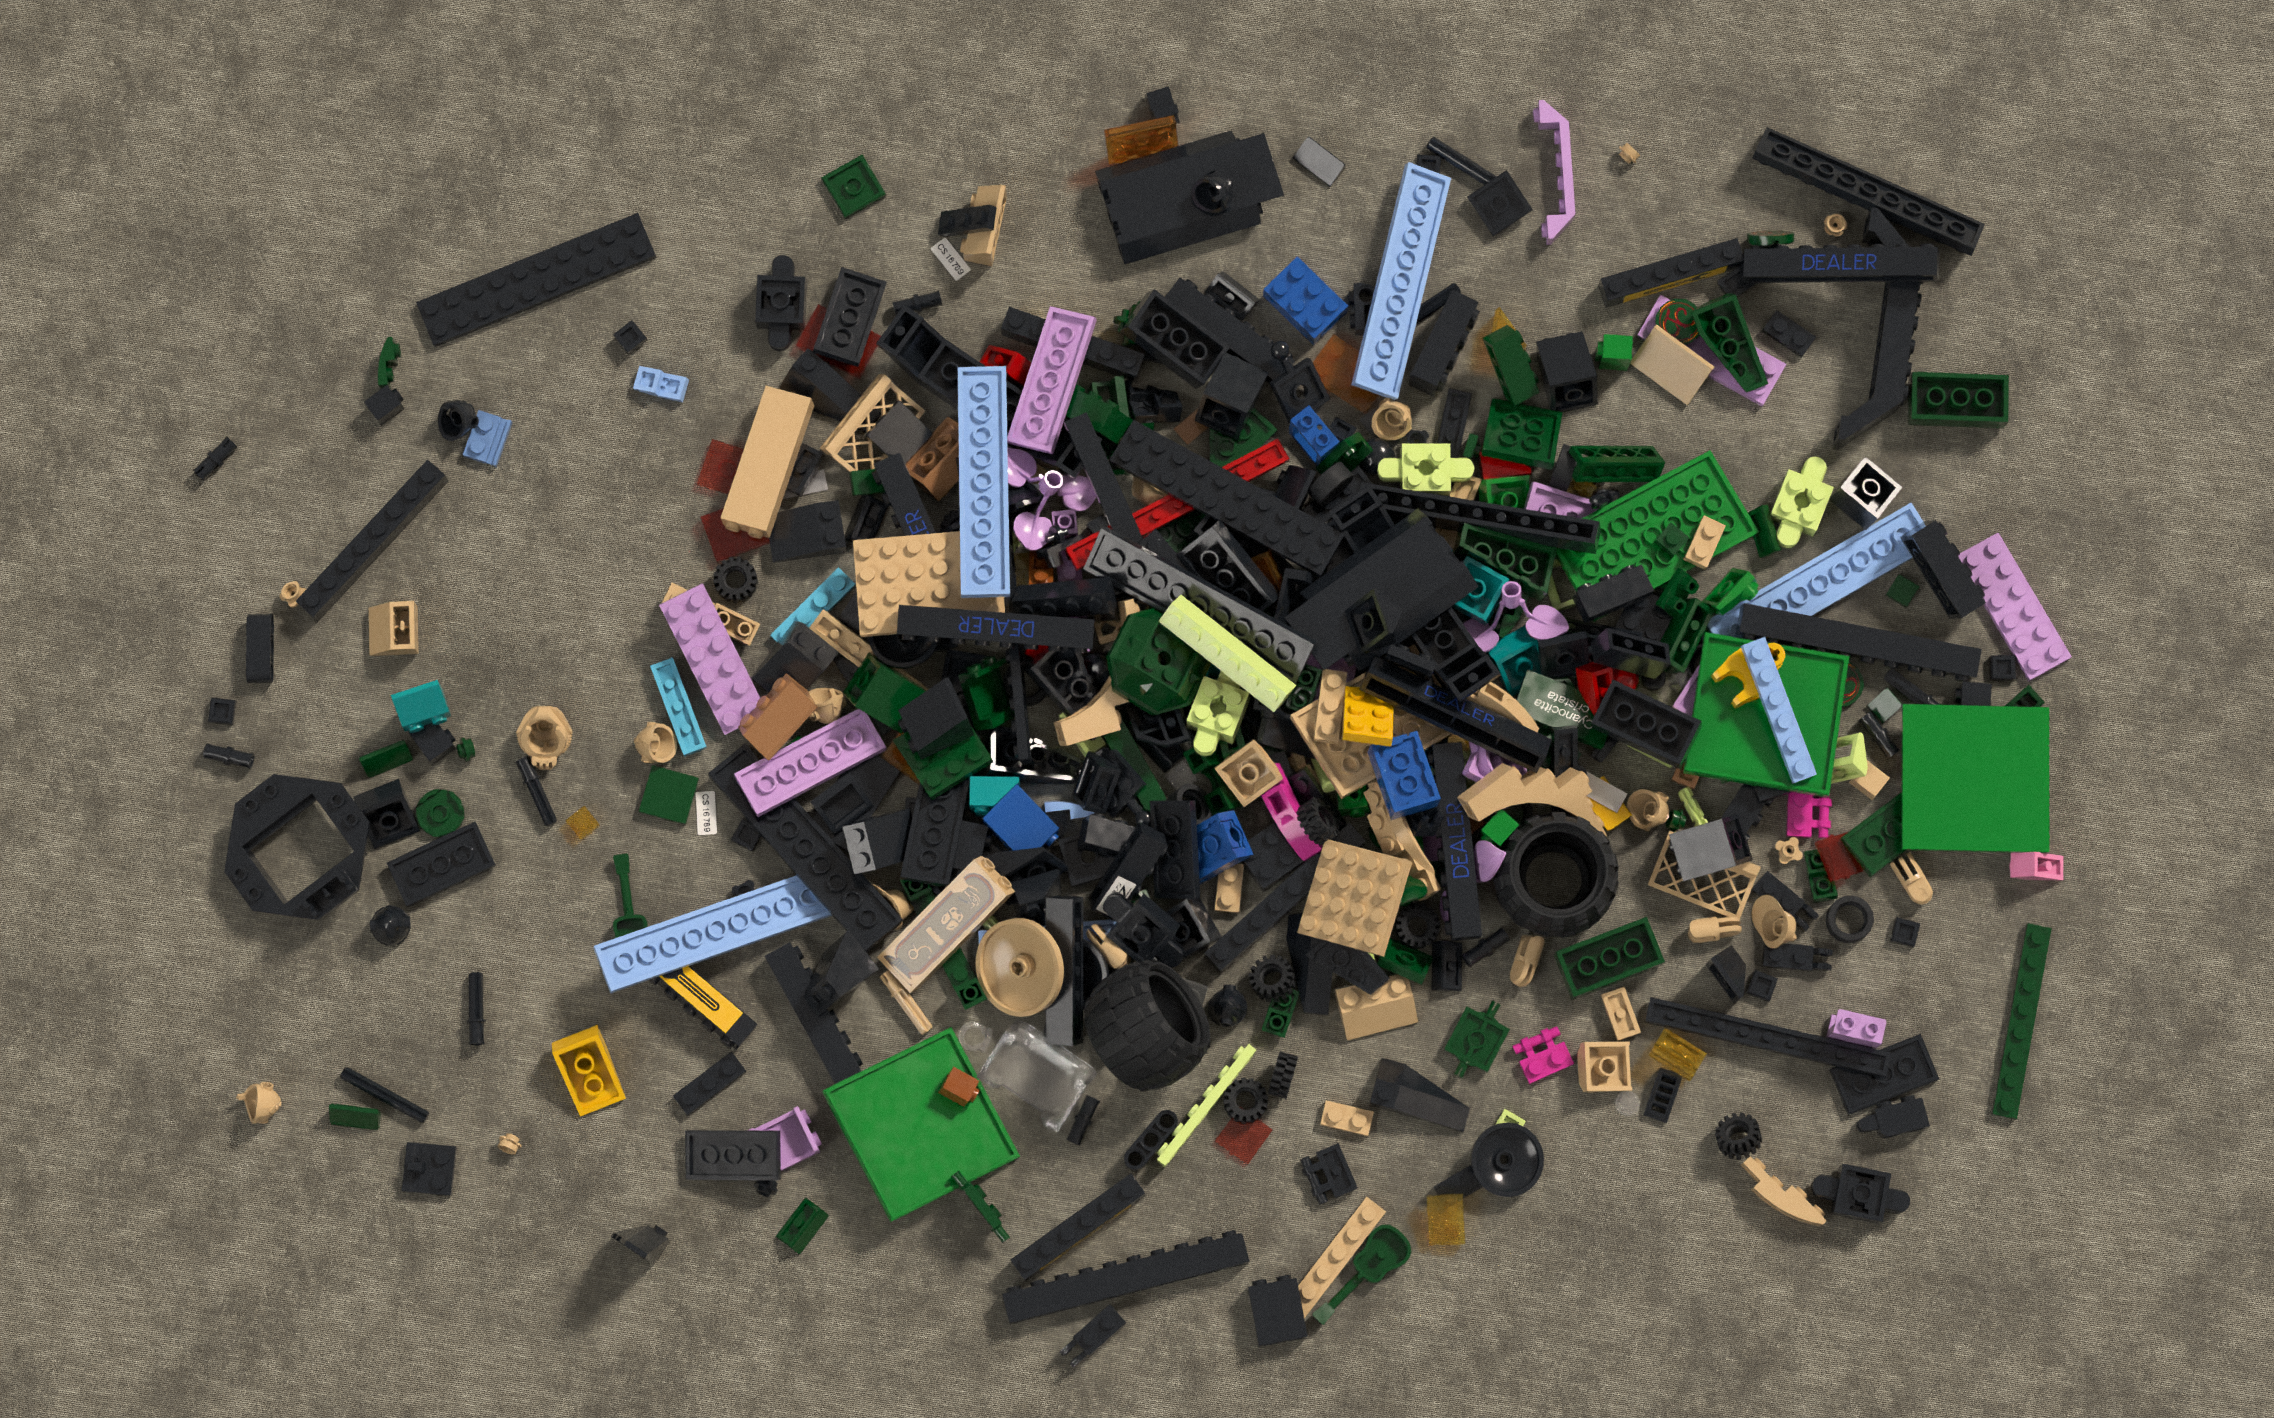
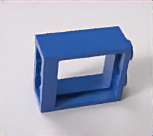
(1314, 442)

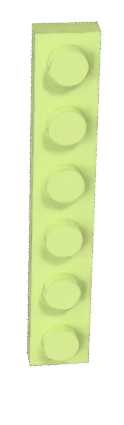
(1211, 1097)

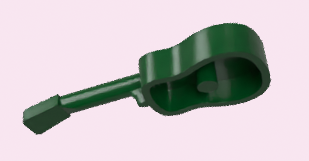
(629, 922)
(1383, 1252)

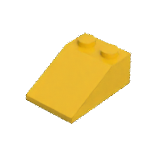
(588, 1070)

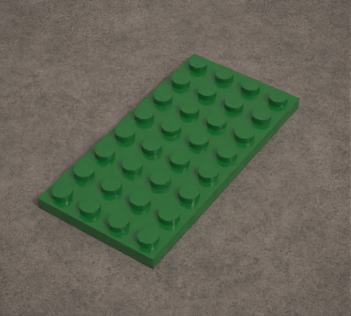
(1640, 516)

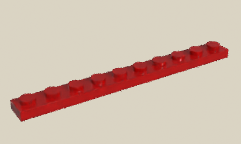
(1170, 509)

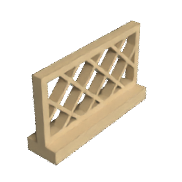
(857, 415)
(1746, 869)

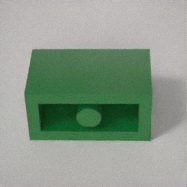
(1614, 352)
(1498, 828)

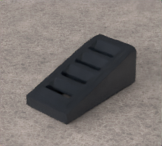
(1654, 1092)

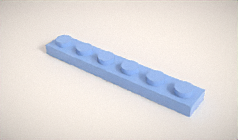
(1778, 710)

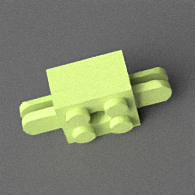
(1426, 468)
(1801, 502)
(1216, 713)

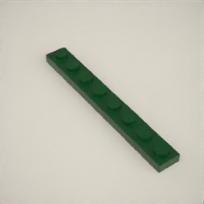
(2021, 1021)

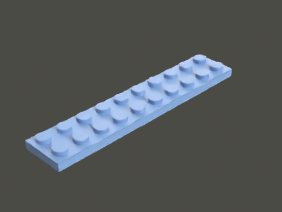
(1401, 281)
(983, 482)
(1833, 572)
(707, 933)

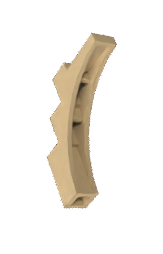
(1099, 714)
(1508, 787)

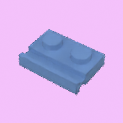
(487, 439)

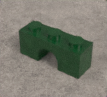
(1221, 797)

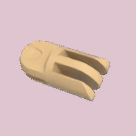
(1917, 885)
(1713, 929)
(1113, 954)
(1526, 959)

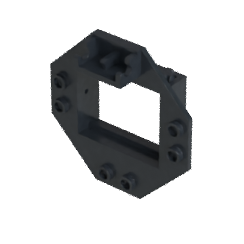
(269, 809)

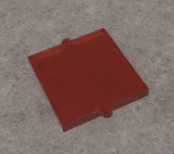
(1837, 859)
(1243, 1139)

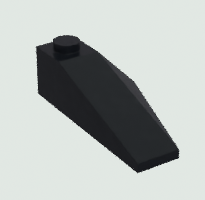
(1019, 500)
(1413, 1095)

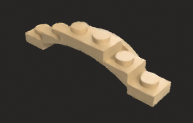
(1398, 840)

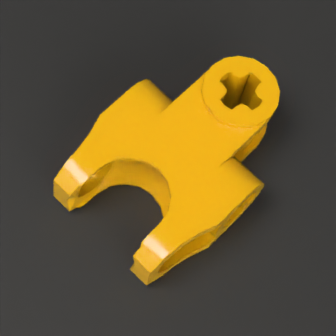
(1737, 666)

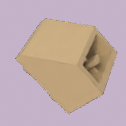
(393, 629)

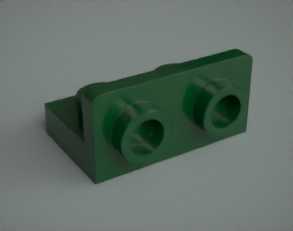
(1350, 452)

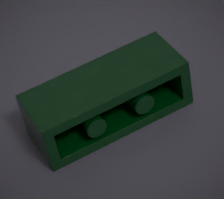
(1511, 364)
(1685, 633)

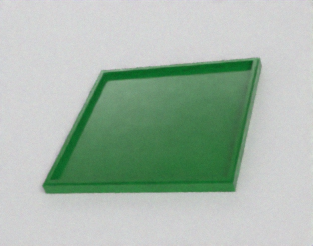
(1740, 741)
(1975, 778)
(910, 1133)

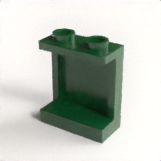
(986, 694)

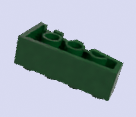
(1104, 416)
(1513, 557)

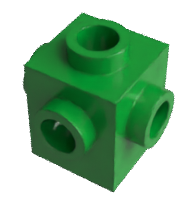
(1354, 804)

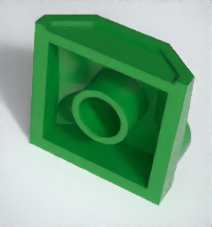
(1505, 490)
(1731, 590)

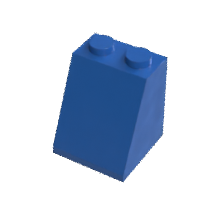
(1020, 822)

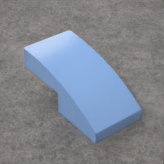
(661, 384)
(1075, 809)

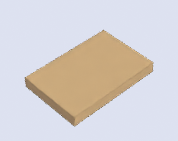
(1671, 365)

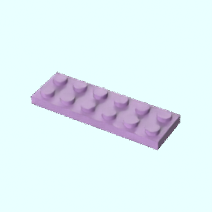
(1771, 366)
(1051, 380)
(2015, 608)
(711, 656)
(810, 762)

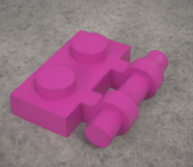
(1799, 815)
(1545, 1062)

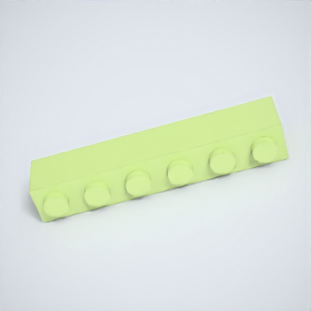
(1227, 653)

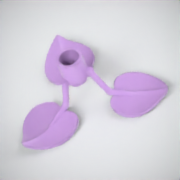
(1075, 494)
(1543, 622)
(1486, 860)

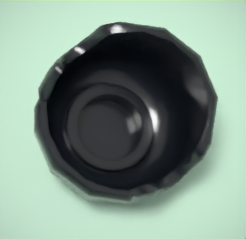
(1381, 450)

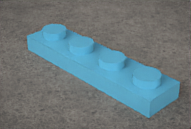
(824, 597)
(678, 706)

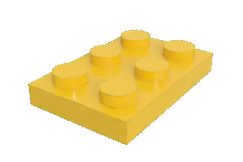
(1366, 718)

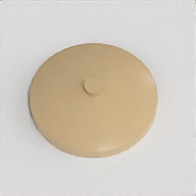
(1019, 967)

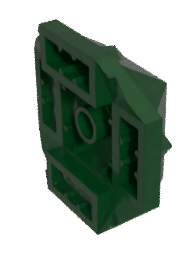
(1140, 676)

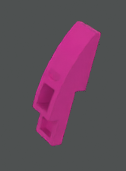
(1283, 808)

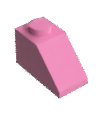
(2036, 866)

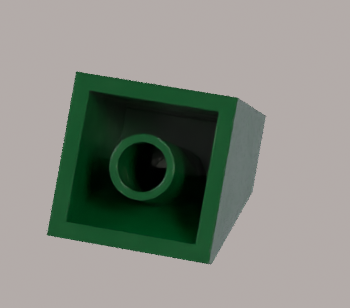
(881, 691)

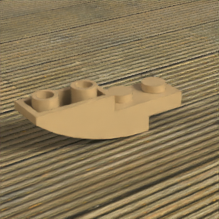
(738, 626)
(1504, 704)
(1788, 1202)

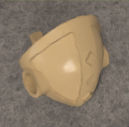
(1391, 420)
(829, 704)
(656, 743)
(1648, 808)
(260, 1102)

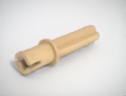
(906, 1002)

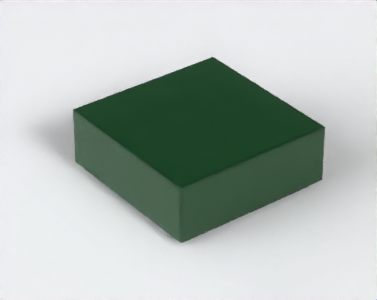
(1902, 590)

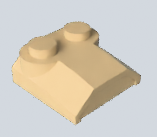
(1249, 772)
(1604, 1066)

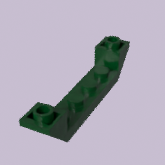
(956, 966)

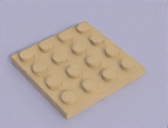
(1354, 897)

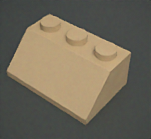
(981, 246)
(1385, 1010)

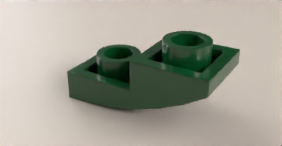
(388, 357)
(1508, 621)
(1305, 688)
(1818, 880)
(1280, 1014)

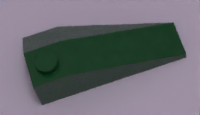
(1728, 336)

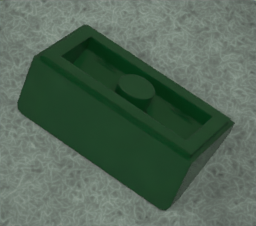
(386, 758)
(354, 1116)
(802, 1225)

